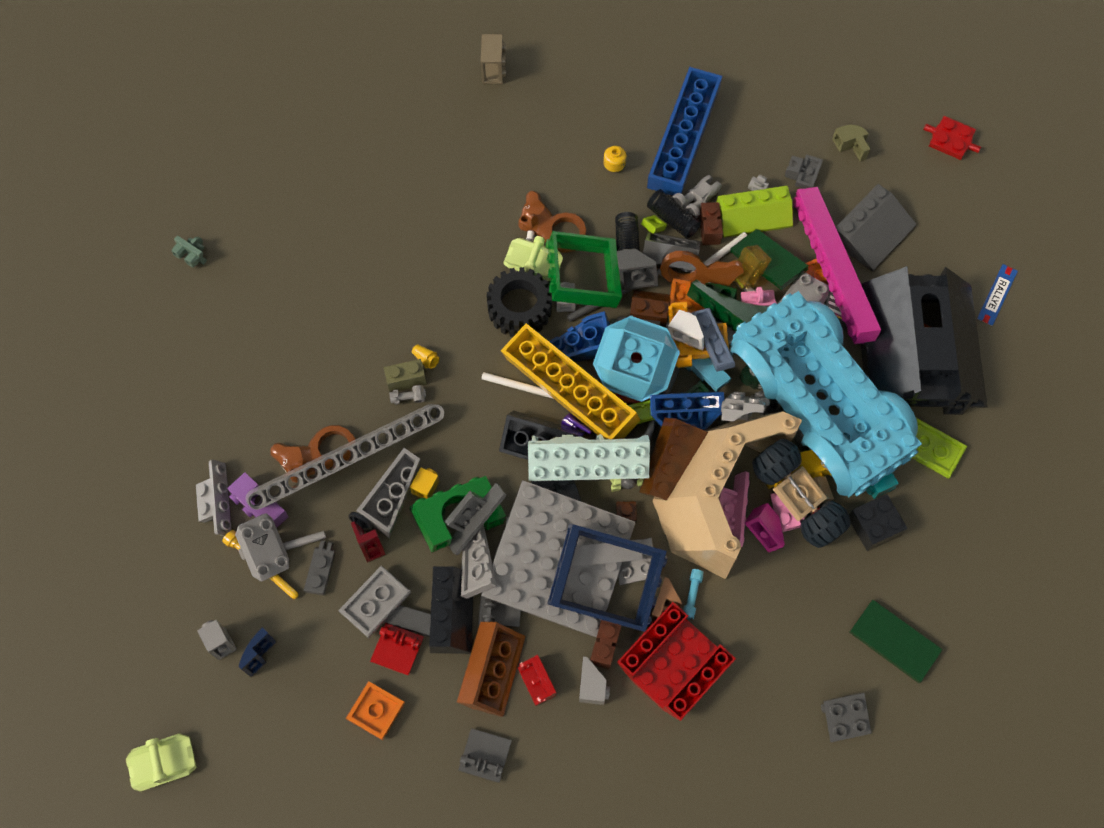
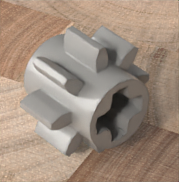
(758, 183)

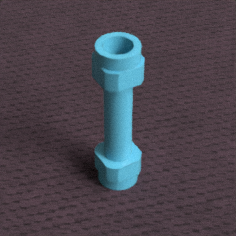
(695, 578)

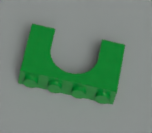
(429, 512)

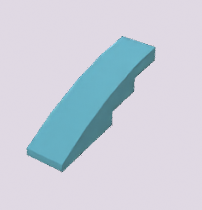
(705, 371)

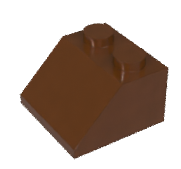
(650, 306)

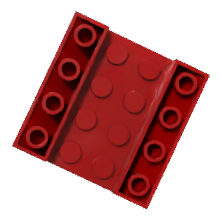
(675, 662)

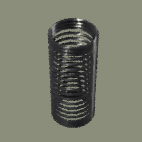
(671, 211)
(628, 228)

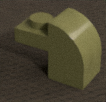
(852, 137)

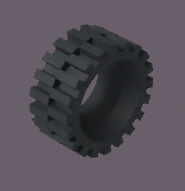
(514, 321)

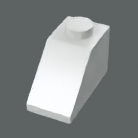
(686, 329)

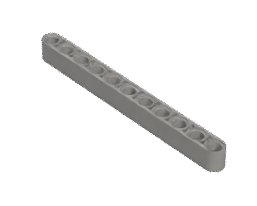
(337, 456)

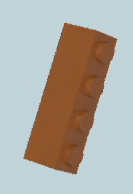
(491, 668)

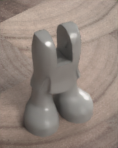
(699, 194)

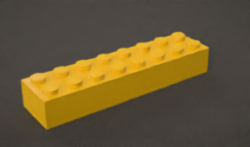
(570, 384)

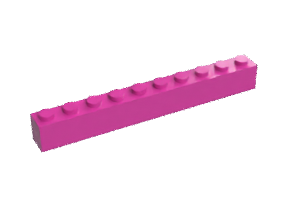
(836, 266)

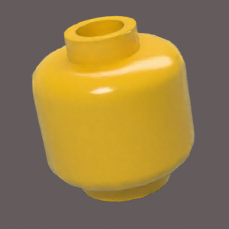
(614, 158)

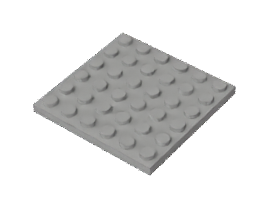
(531, 553)

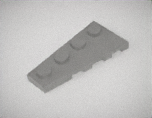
(477, 566)

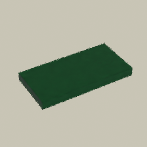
(782, 268)
(895, 641)

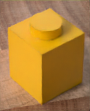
(424, 483)

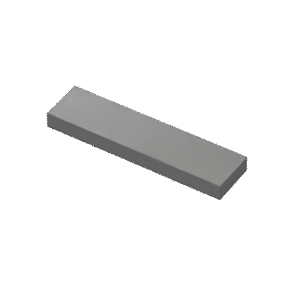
(602, 554)

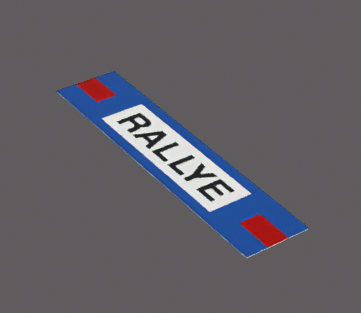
(997, 295)

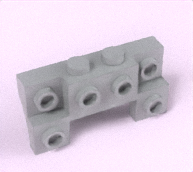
(741, 406)

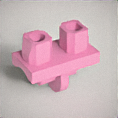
(758, 297)

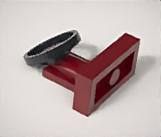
(368, 542)

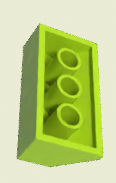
(754, 210)

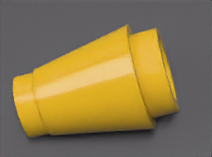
(428, 357)

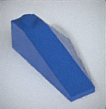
(584, 339)

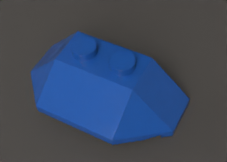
(694, 408)

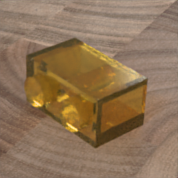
(754, 264)

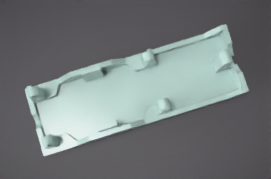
(588, 459)

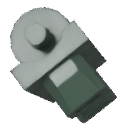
(192, 247)

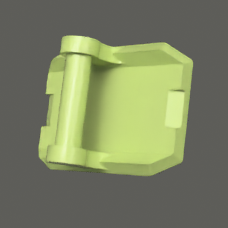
(529, 256)
(160, 761)

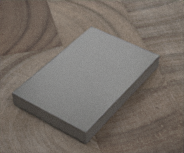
(374, 601)

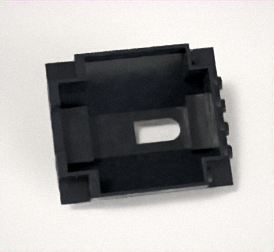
(925, 362)

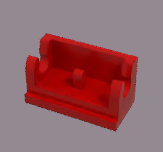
(536, 680)

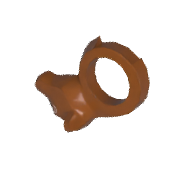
(539, 219)
(717, 272)
(295, 456)

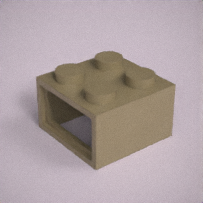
(493, 59)

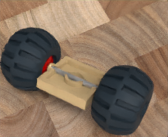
(801, 493)

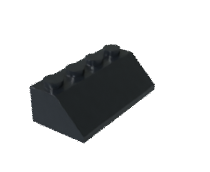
(521, 427)
(450, 613)

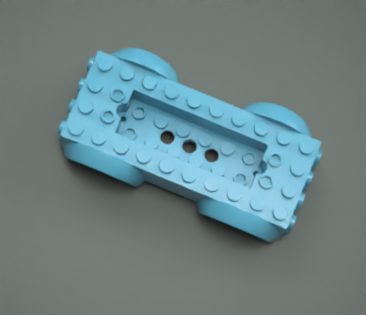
(873, 426)

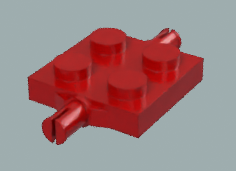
(952, 137)

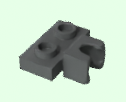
(804, 170)

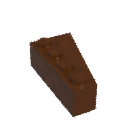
(671, 457)

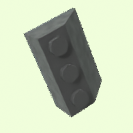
(660, 245)

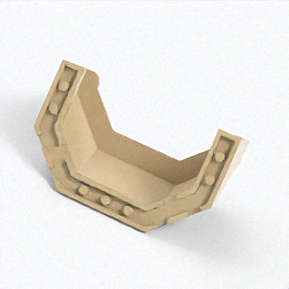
(693, 512)

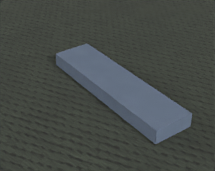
(714, 341)

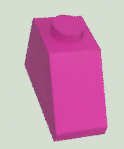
(766, 527)

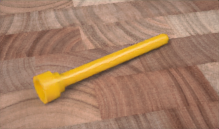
(231, 541)

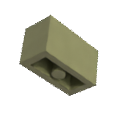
(405, 375)

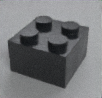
(877, 522)

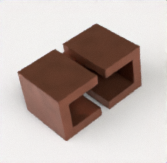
(710, 223)
(605, 644)

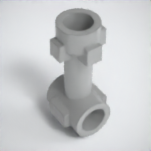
(418, 394)

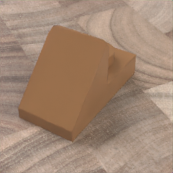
(666, 596)

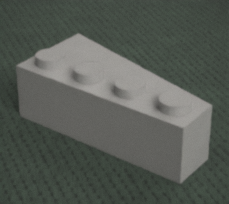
(389, 494)

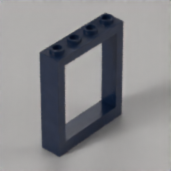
(652, 581)

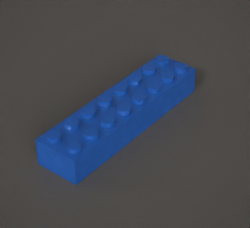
(684, 131)

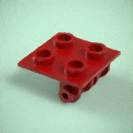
(396, 649)

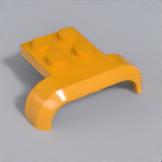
(686, 351)

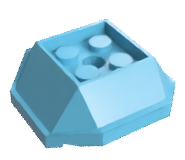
(636, 379)

